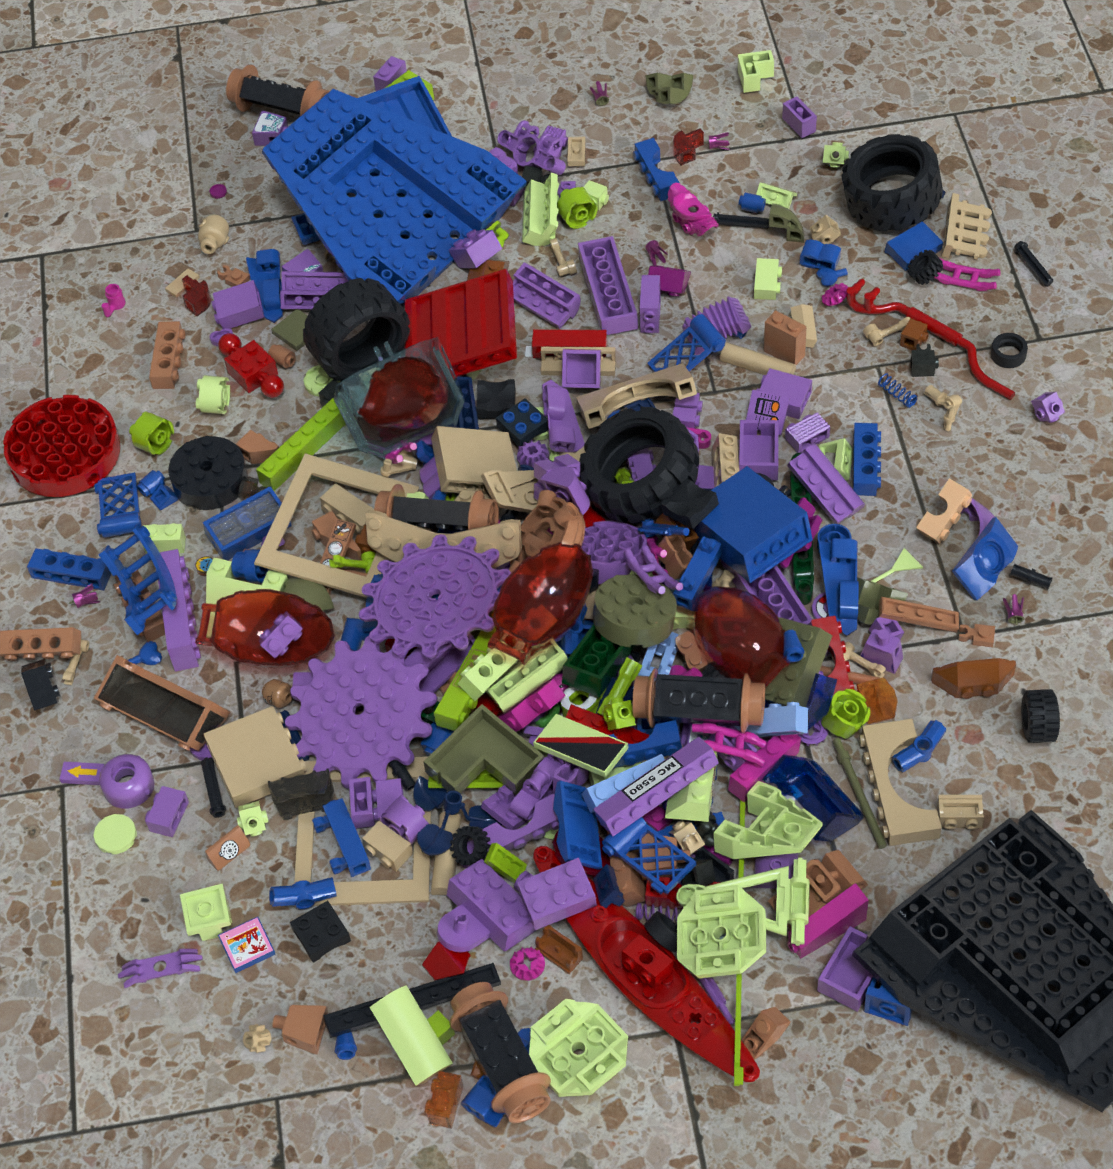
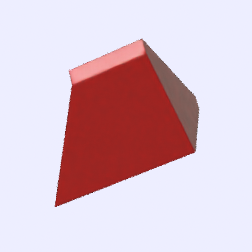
(444, 962)

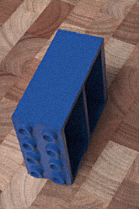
(754, 524)

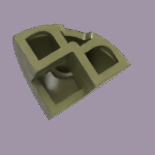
(669, 88)
(785, 218)
(310, 591)
(869, 599)

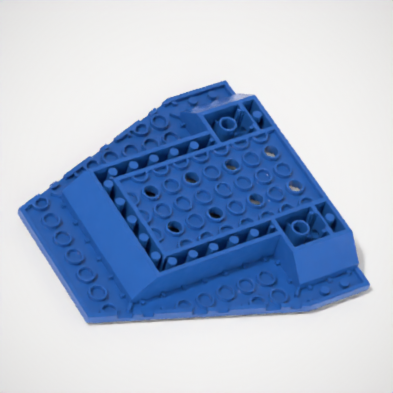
(335, 151)

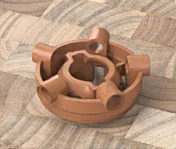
(552, 512)

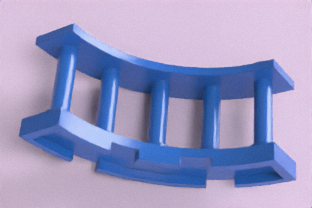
(136, 610)

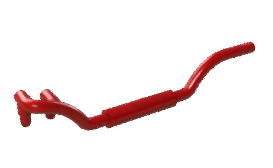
(933, 326)

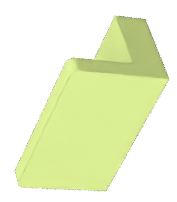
(775, 194)

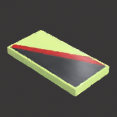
(580, 745)

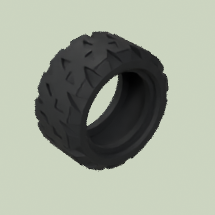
(889, 157)
(344, 310)

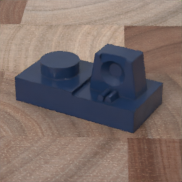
(607, 887)

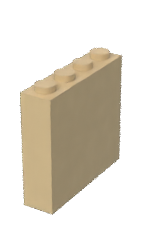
(467, 454)
(252, 754)

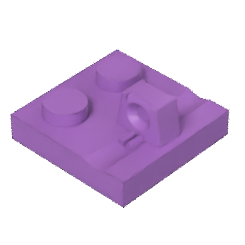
(498, 808)

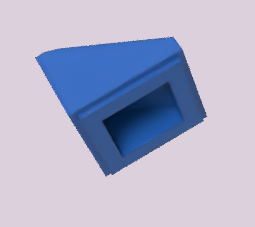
(163, 497)

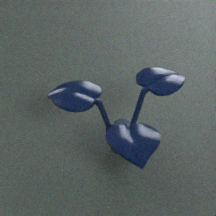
(436, 840)

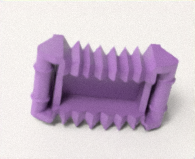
(726, 318)

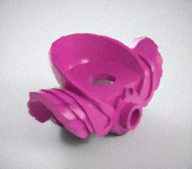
(692, 223)

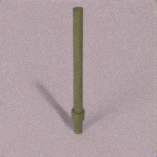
(844, 759)

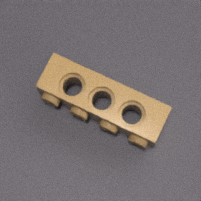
(725, 458)

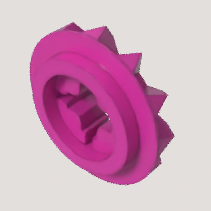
(834, 295)
(521, 970)

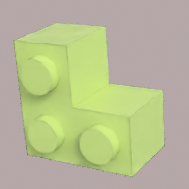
(754, 67)

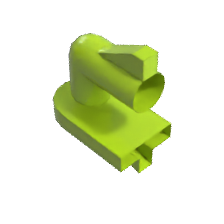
(503, 235)

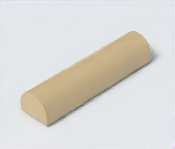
(754, 360)
(444, 863)

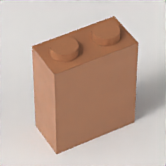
(785, 338)

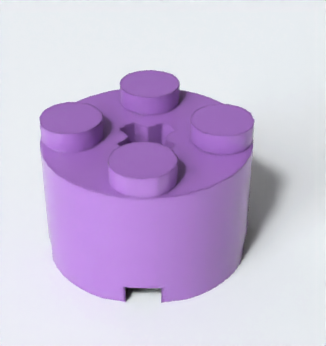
(404, 819)

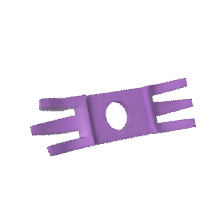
(173, 966)

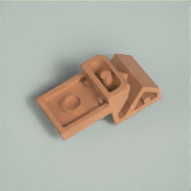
(828, 880)

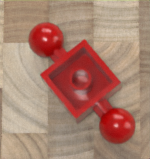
(250, 366)

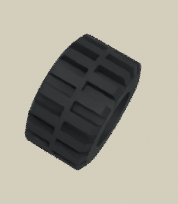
(1040, 716)

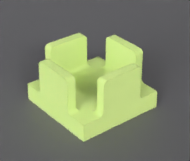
(206, 911)

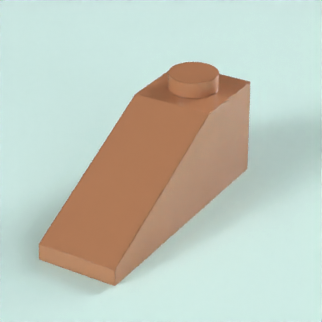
(322, 531)

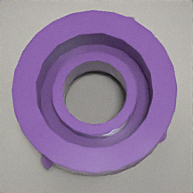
(128, 793)

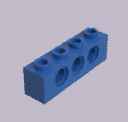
(866, 459)
(68, 569)

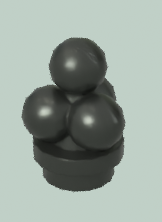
(707, 829)

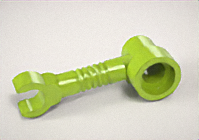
(365, 562)

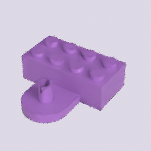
(484, 911)

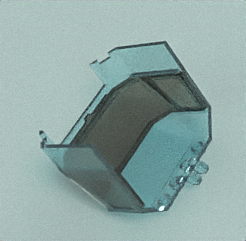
(353, 390)

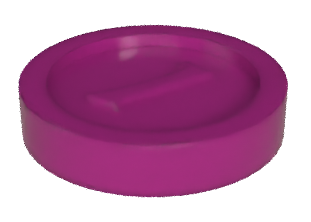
(218, 191)

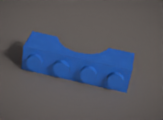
(648, 155)
(663, 740)

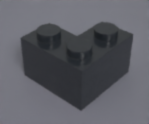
(38, 683)

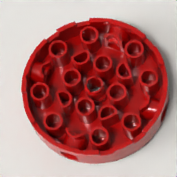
(61, 446)

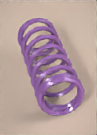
(639, 916)

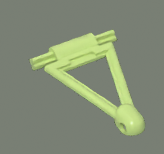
(791, 902)

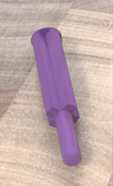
(717, 997)

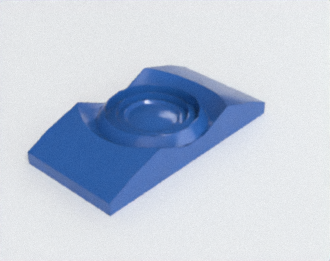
(986, 559)
(577, 826)

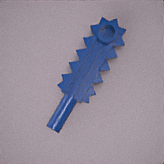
(651, 529)

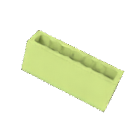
(411, 1035)

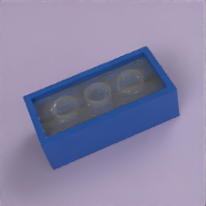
(243, 523)

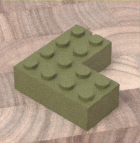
(796, 680)
(483, 744)

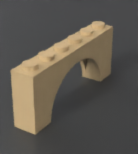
(672, 381)
(900, 820)

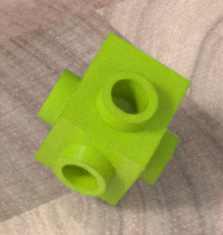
(619, 714)

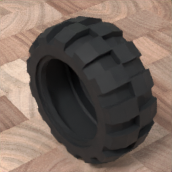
(621, 439)

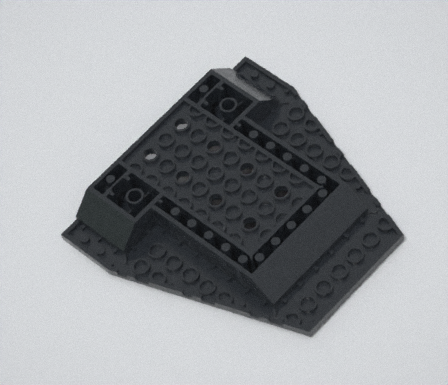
(969, 981)

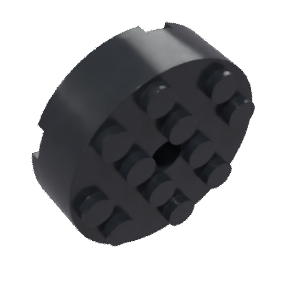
(207, 472)

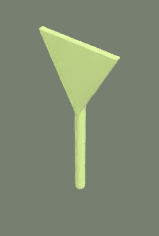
(904, 562)

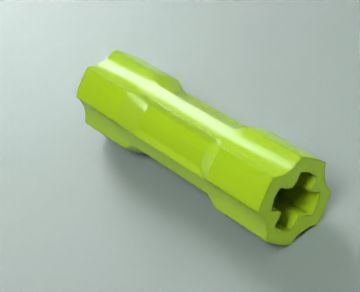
(623, 476)
(626, 676)

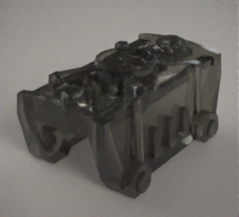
(302, 793)

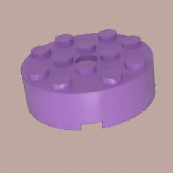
(607, 544)

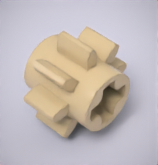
(257, 1038)

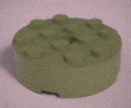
(632, 613)

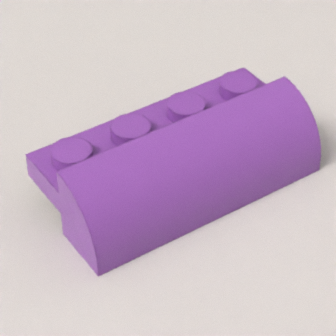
(305, 288)
(544, 296)
(825, 484)

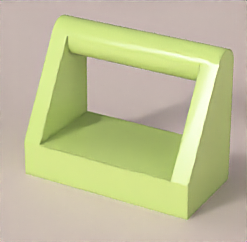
(843, 455)

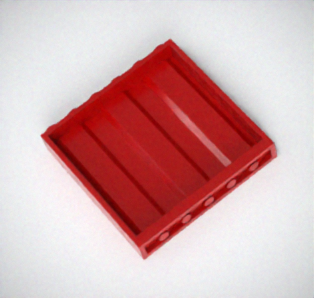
(469, 319)

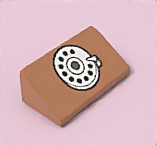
(227, 848)

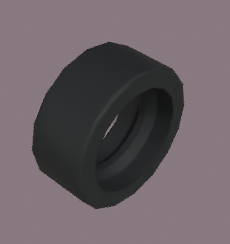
(1009, 361)
(663, 930)

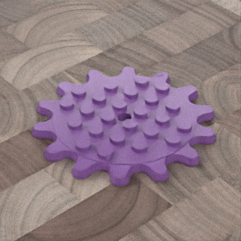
(404, 601)
(378, 734)

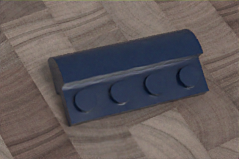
(468, 415)

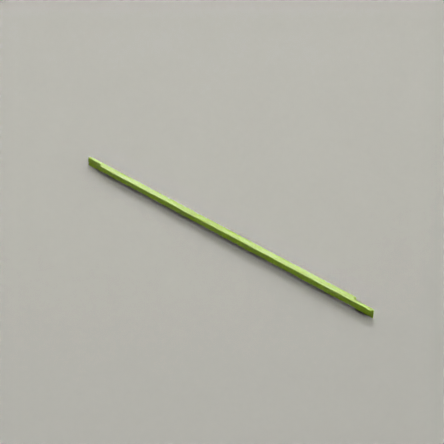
(738, 1071)

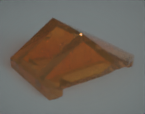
(880, 699)

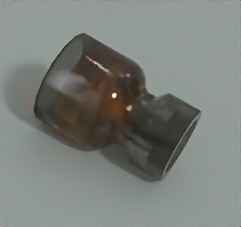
(249, 488)

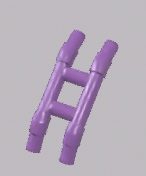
(652, 565)

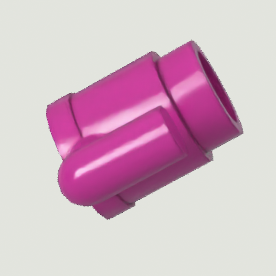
(114, 298)

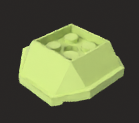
(707, 918)
(572, 1028)

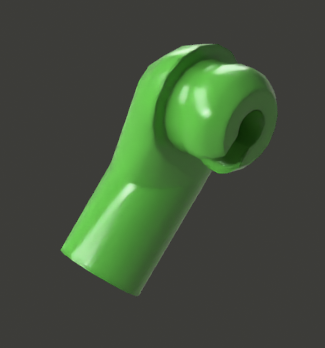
(542, 722)

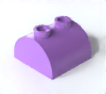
(566, 485)
(772, 862)

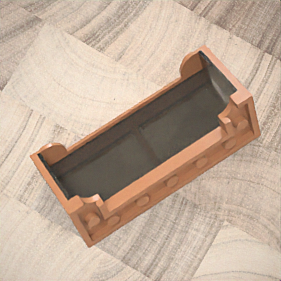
(159, 703)

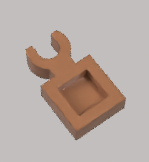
(233, 277)
(981, 634)

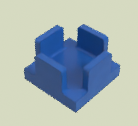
(885, 1005)

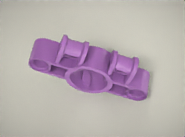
(522, 139)
(536, 788)

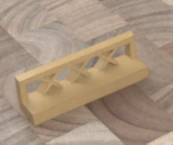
(553, 365)

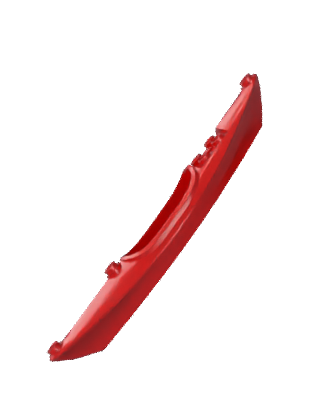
(676, 1004)

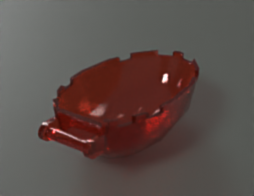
(405, 395)
(541, 600)
(248, 613)
(739, 634)

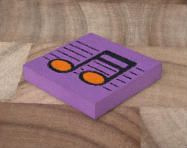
(767, 407)

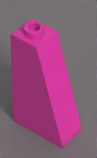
(832, 920)

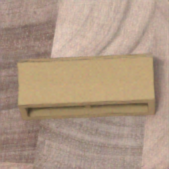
(804, 315)

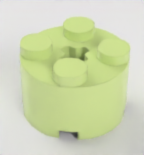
(213, 394)

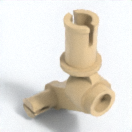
(951, 403)
(407, 464)

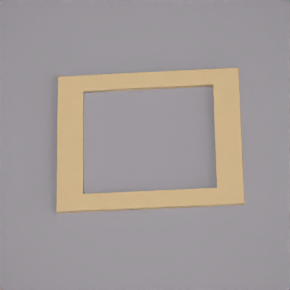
(309, 570)
(366, 892)

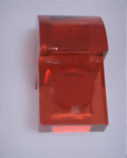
(685, 145)
(197, 296)

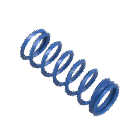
(910, 401)

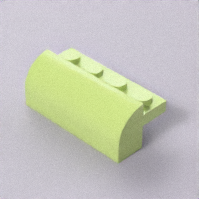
(540, 211)
(525, 679)

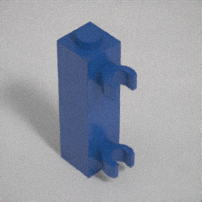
(698, 572)
(346, 836)

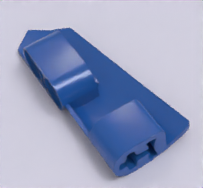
(266, 275)
(840, 581)
(480, 1097)

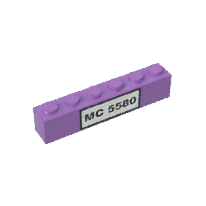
(656, 786)

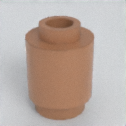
(282, 355)

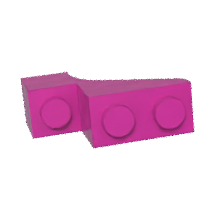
(533, 705)

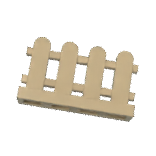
(961, 234)

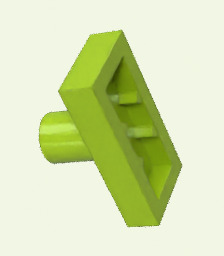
(504, 862)

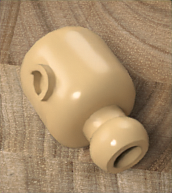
(213, 233)

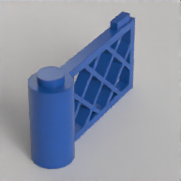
(703, 332)
(121, 521)
(627, 840)

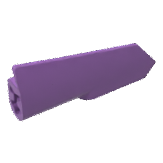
(562, 421)

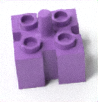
(544, 466)

